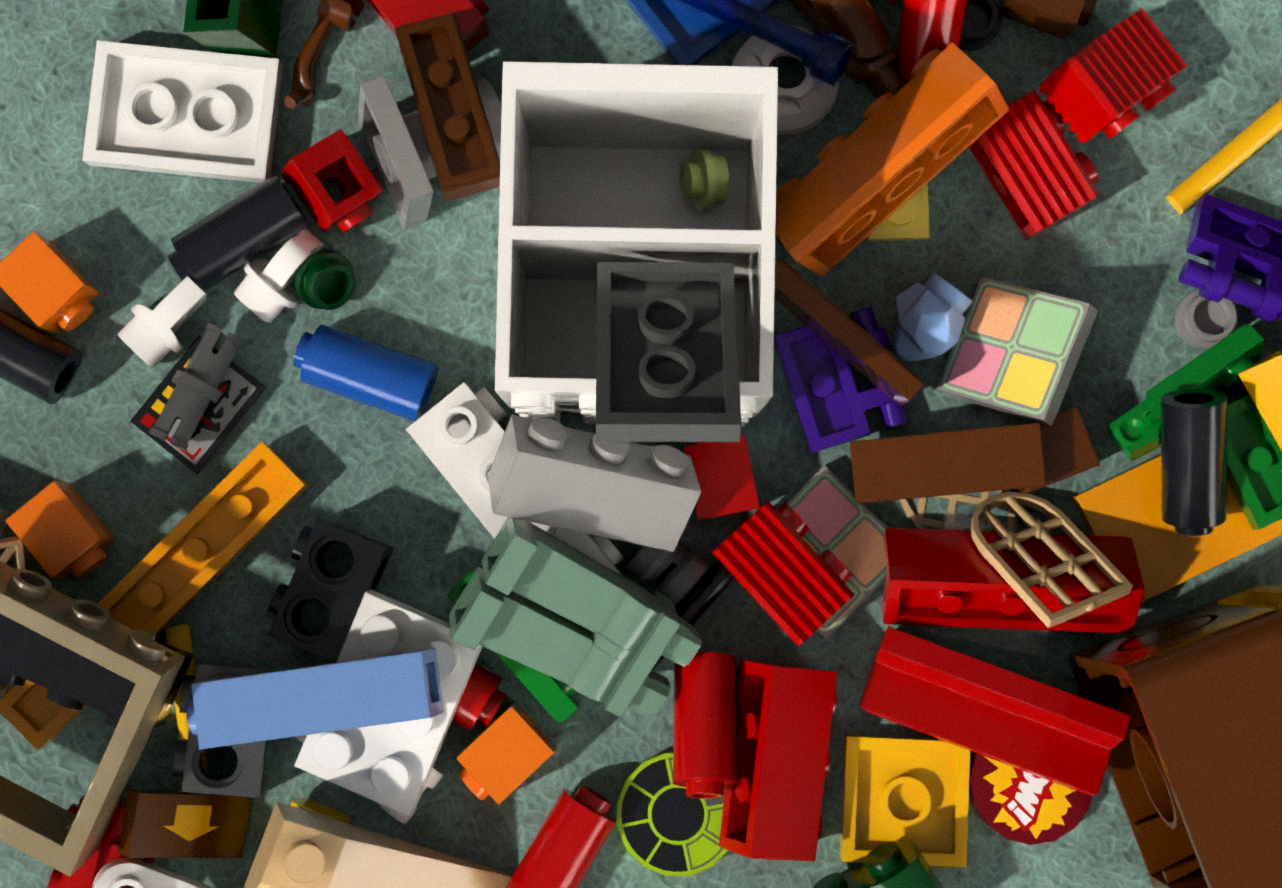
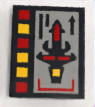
(238, 395)

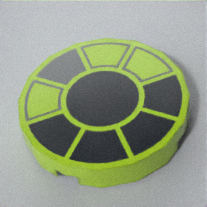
(663, 825)

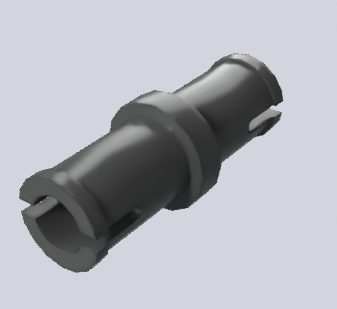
(196, 386)

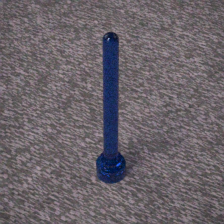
(821, 53)

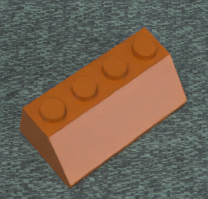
(886, 159)

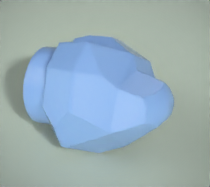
(928, 319)

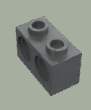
(187, 757)

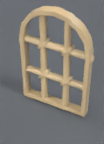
(1042, 574)

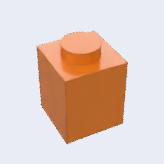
(47, 285)
(62, 532)
(504, 755)

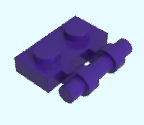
(1237, 241)
(825, 389)

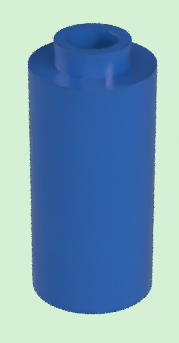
(365, 372)

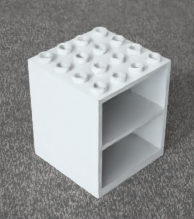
(597, 179)

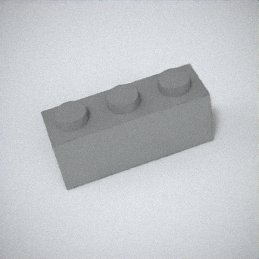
(591, 486)

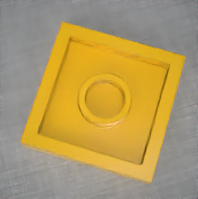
(905, 792)

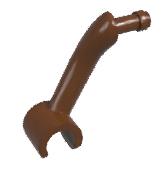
(330, 14)

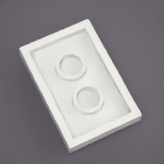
(183, 111)
(392, 759)

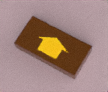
(183, 825)

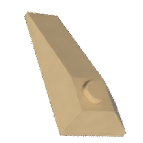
(322, 852)

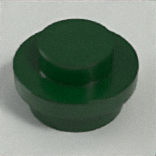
(325, 280)

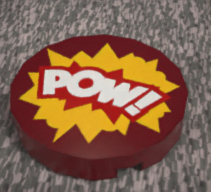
(1023, 804)

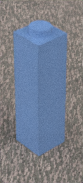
(315, 699)

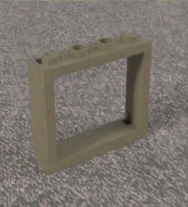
(85, 628)

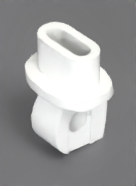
(268, 283)
(152, 332)

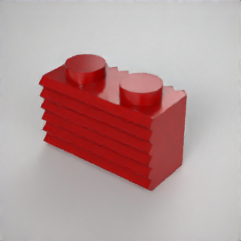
(1112, 76)
(1035, 166)
(784, 570)

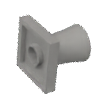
(402, 148)

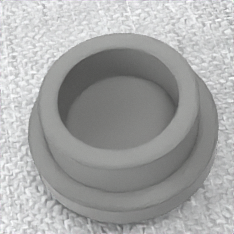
(1204, 322)

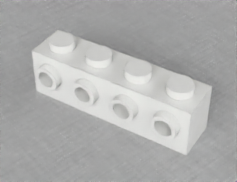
(462, 442)

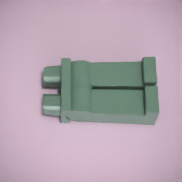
(572, 620)

